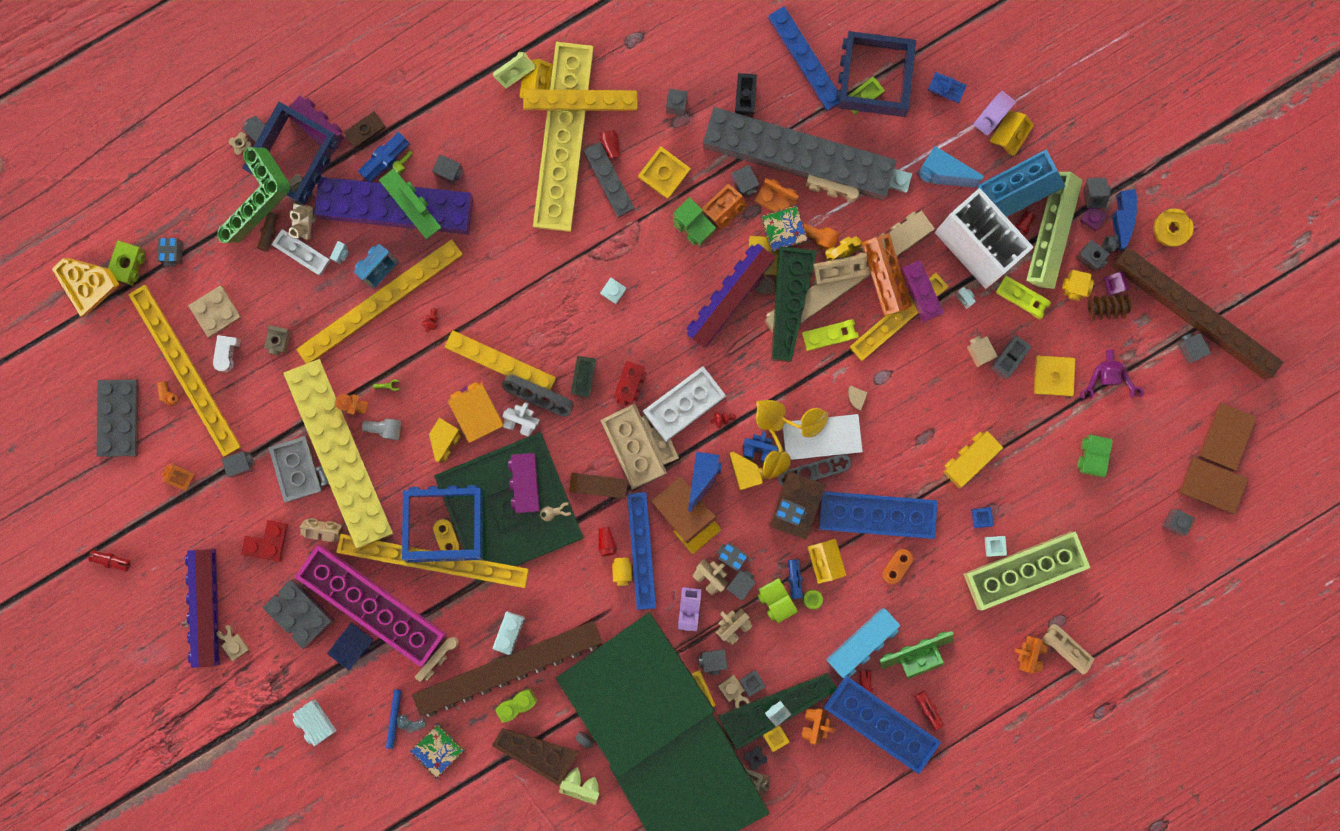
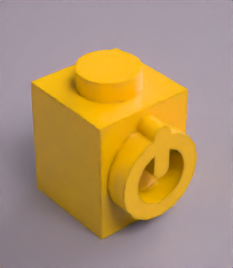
(1077, 285)

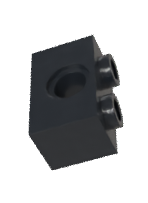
(746, 94)

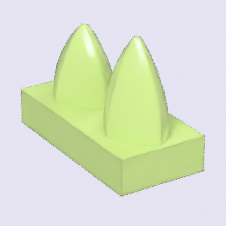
(514, 70)
(571, 786)

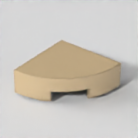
(856, 397)

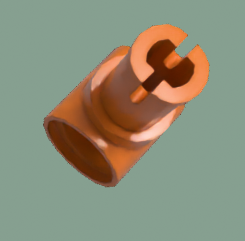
(825, 238)

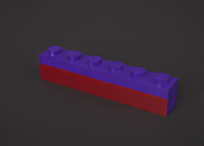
(731, 295)
(202, 608)

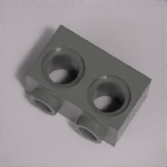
(1010, 357)

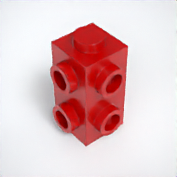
(628, 385)

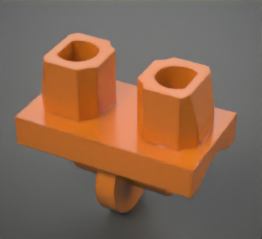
(350, 404)
(1029, 655)
(814, 734)

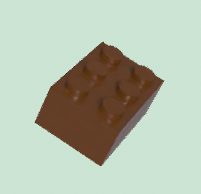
(803, 492)

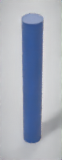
(393, 719)

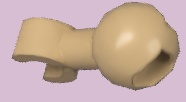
(552, 512)

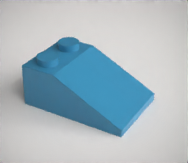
(947, 170)
(375, 266)

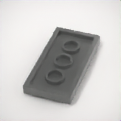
(117, 418)

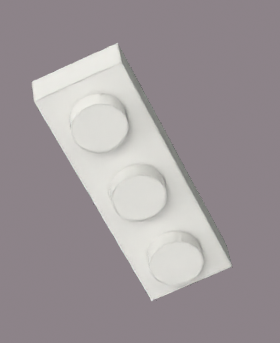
(301, 252)

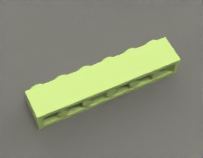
(1054, 233)

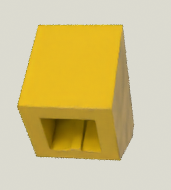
(442, 438)

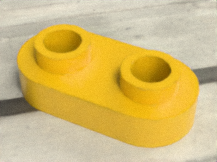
(446, 537)

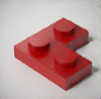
(269, 547)

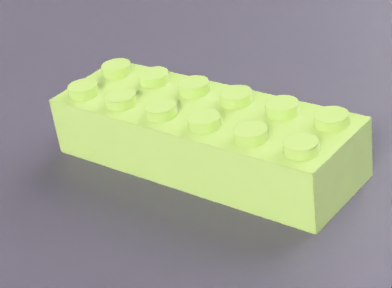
(1026, 570)

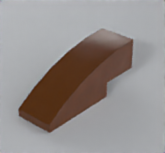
(598, 485)

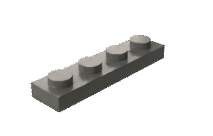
(609, 180)

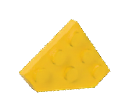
(85, 283)

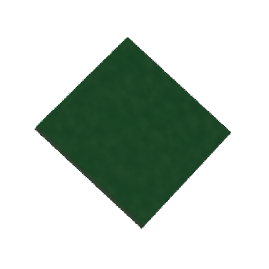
(508, 535)
(635, 694)
(694, 784)

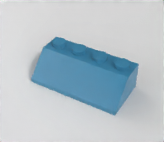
(1023, 184)

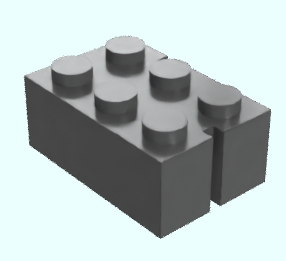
(299, 613)

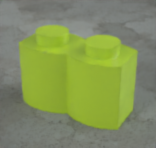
(778, 601)
(520, 703)

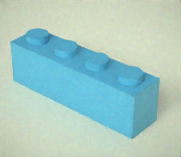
(863, 642)

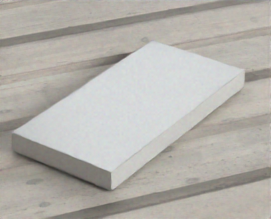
(684, 403)
(838, 437)

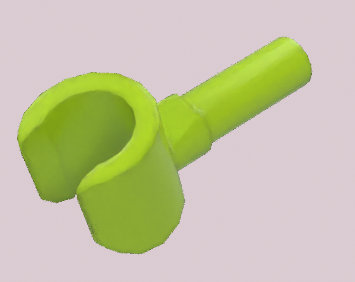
(398, 165)
(387, 386)

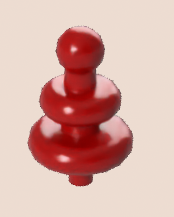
(430, 320)
(723, 418)

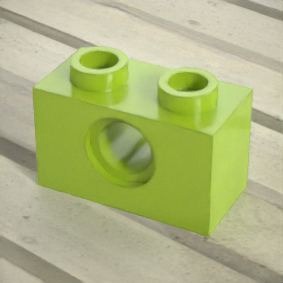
(122, 253)

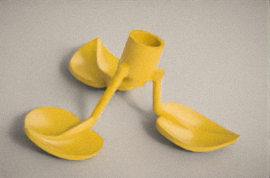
(771, 416)

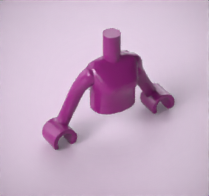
(1111, 374)

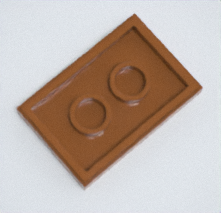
(1227, 436)
(1213, 485)
(674, 505)

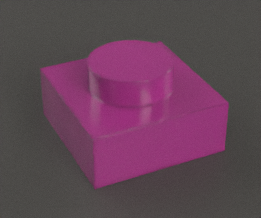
(1093, 218)
(1116, 283)

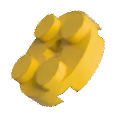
(1180, 220)
(847, 248)

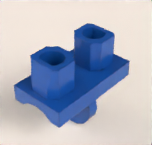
(947, 87)
(758, 444)

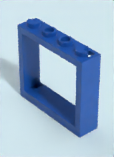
(448, 555)

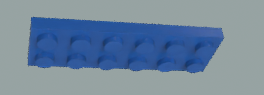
(878, 515)
(882, 724)

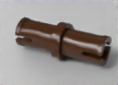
(267, 231)

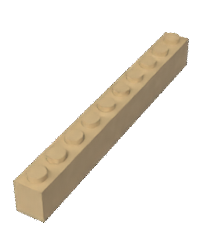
(902, 237)

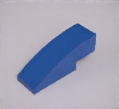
(1125, 217)

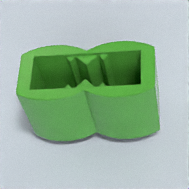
(1095, 455)

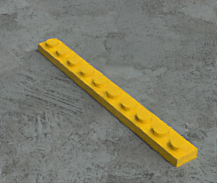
(379, 302)
(185, 371)
(472, 569)

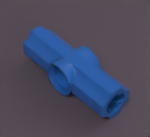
(384, 157)

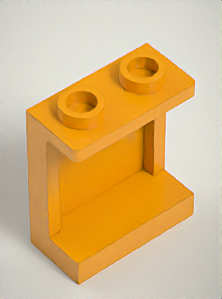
(475, 411)

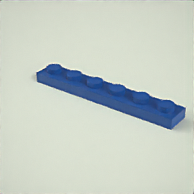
(804, 57)
(641, 551)

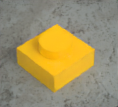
(776, 738)

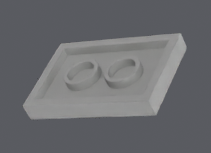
(295, 469)

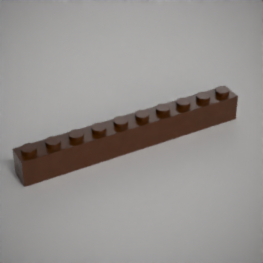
(1197, 313)
(507, 668)

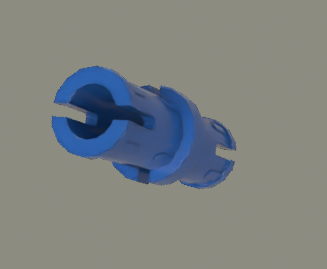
(795, 578)

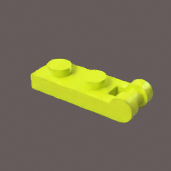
(1022, 297)
(829, 335)

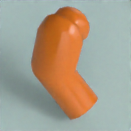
(166, 396)

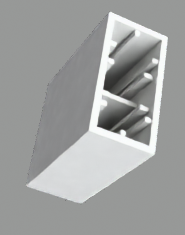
(983, 238)

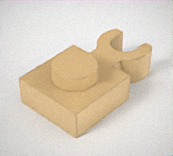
(234, 645)
(732, 690)

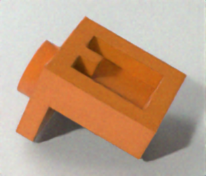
(177, 476)

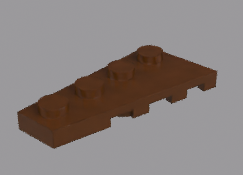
(538, 755)

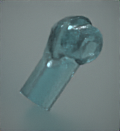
(409, 726)

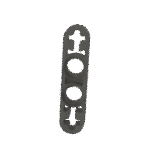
(537, 396)
(813, 467)

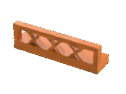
(884, 274)

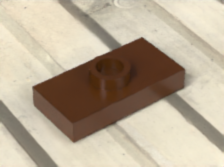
(364, 130)

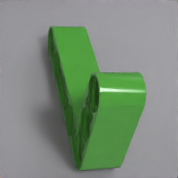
(270, 192)

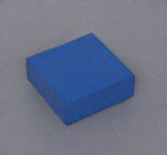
(982, 517)

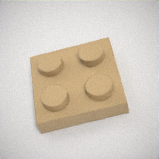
(215, 311)

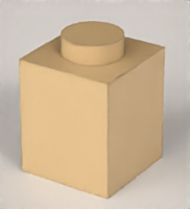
(981, 350)

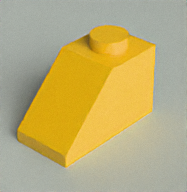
(746, 471)

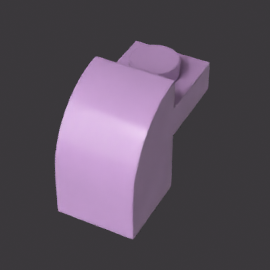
(994, 113)
(689, 609)

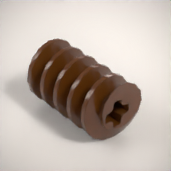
(1109, 306)

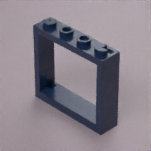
(871, 105)
(322, 159)

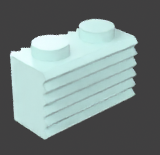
(508, 633)
(313, 722)

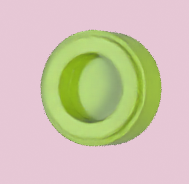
(813, 599)

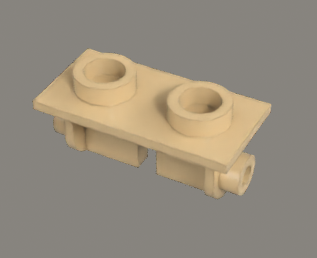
(329, 530)

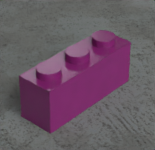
(306, 108)
(921, 291)
(524, 483)

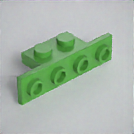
(412, 205)
(919, 658)

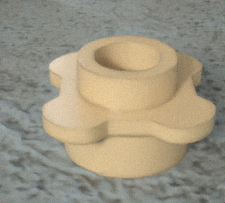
(238, 149)

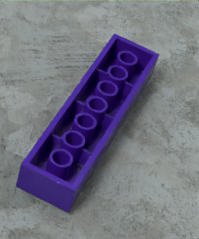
(374, 205)

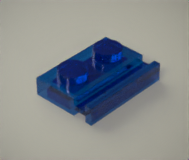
(350, 646)

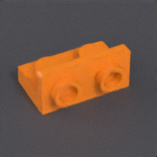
(775, 197)
(724, 206)

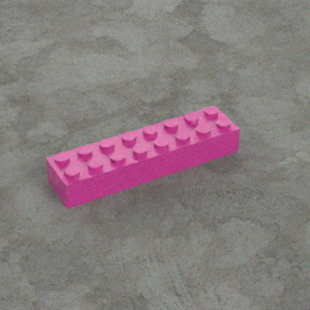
(370, 605)

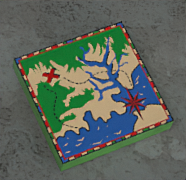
(784, 228)
(437, 750)

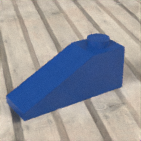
(704, 476)

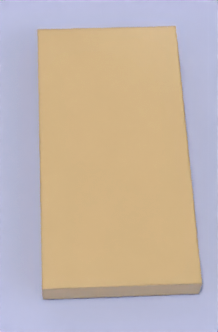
(633, 446)

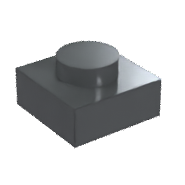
(752, 683)

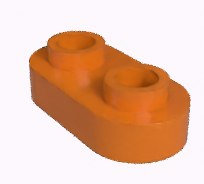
(897, 566)

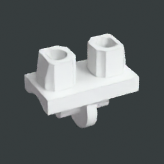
(522, 416)

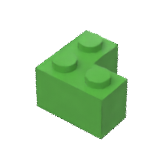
(691, 220)

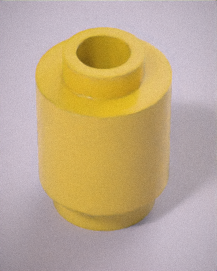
(622, 571)

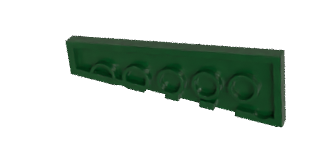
(792, 285)
(751, 722)

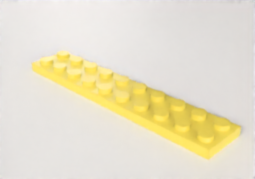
(562, 141)
(338, 454)

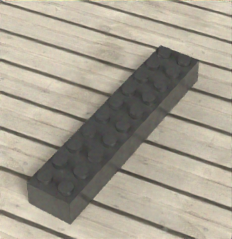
(798, 153)

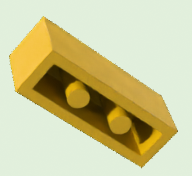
(972, 458)

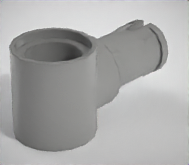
(387, 429)

